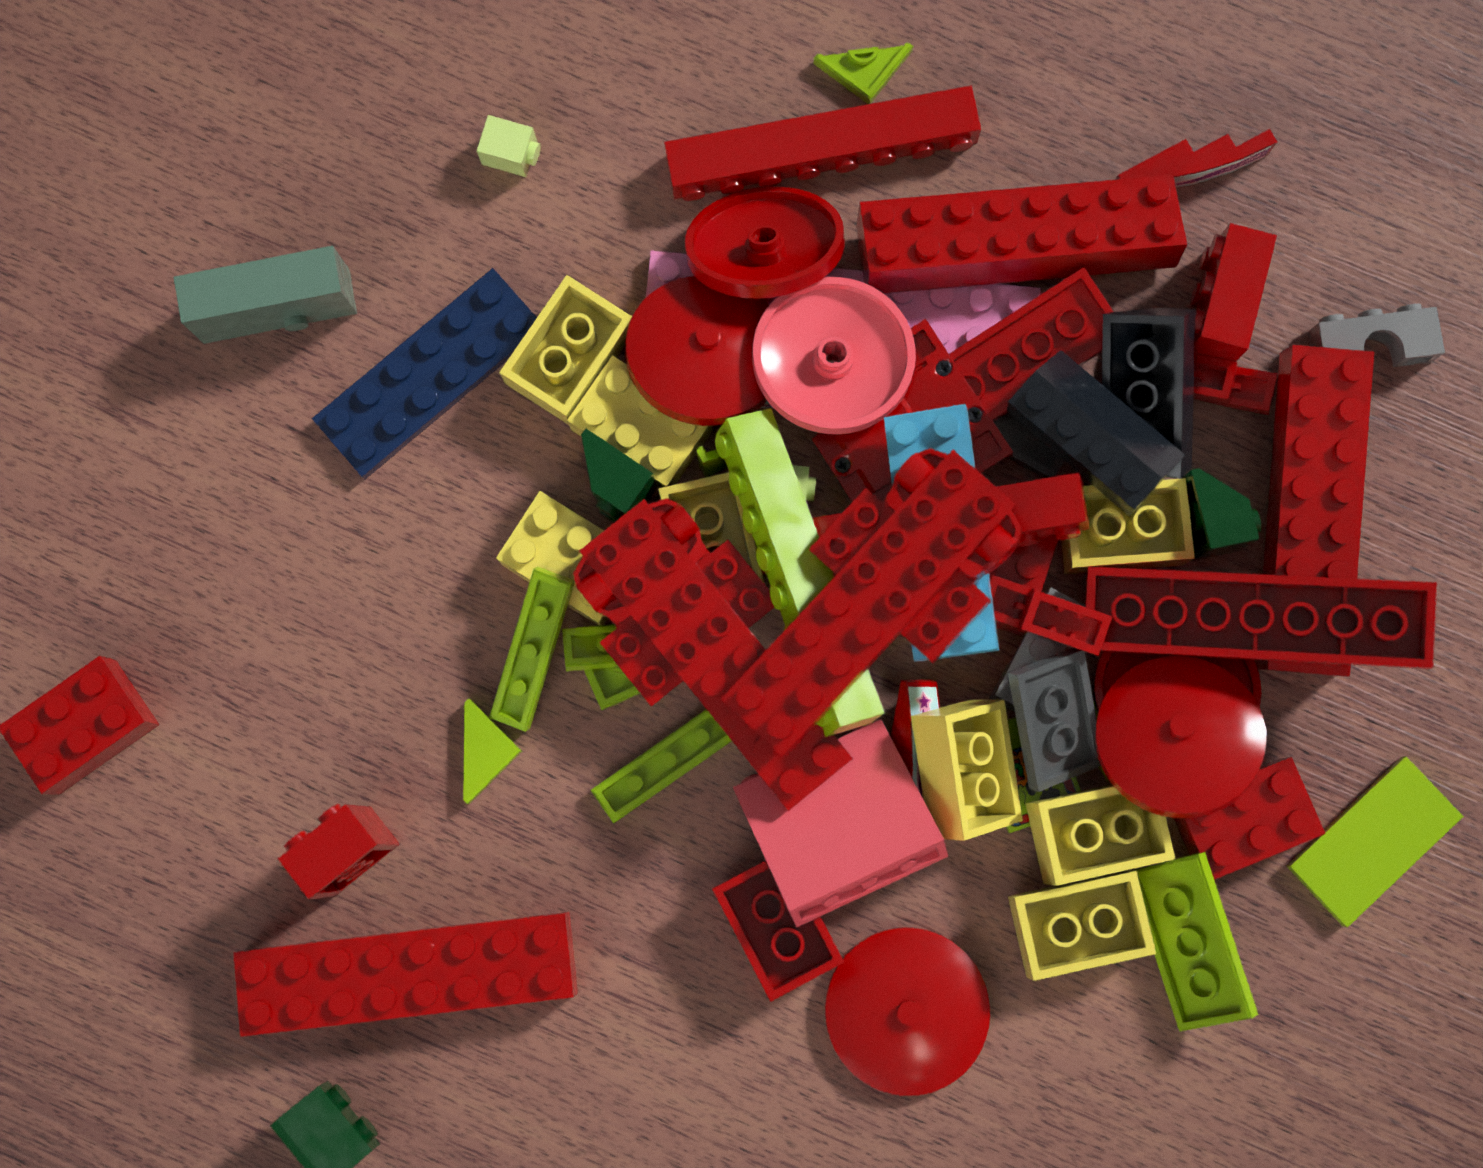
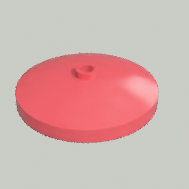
(839, 323)

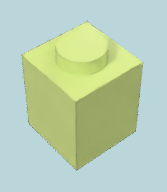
(508, 146)

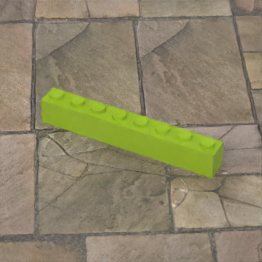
(783, 534)

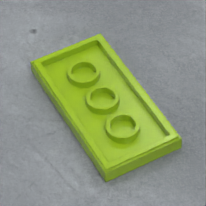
(1374, 841)
(1194, 944)

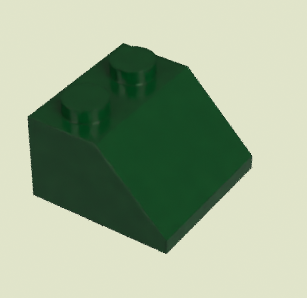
(615, 478)
(1219, 516)
(326, 1130)

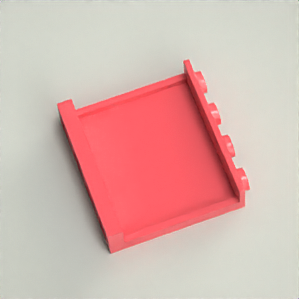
(848, 833)

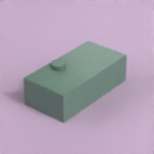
(265, 295)

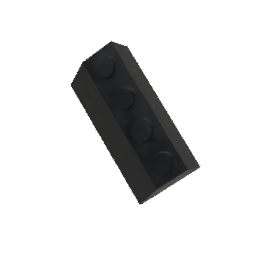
(1152, 371)
(1094, 432)

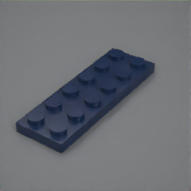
(426, 374)

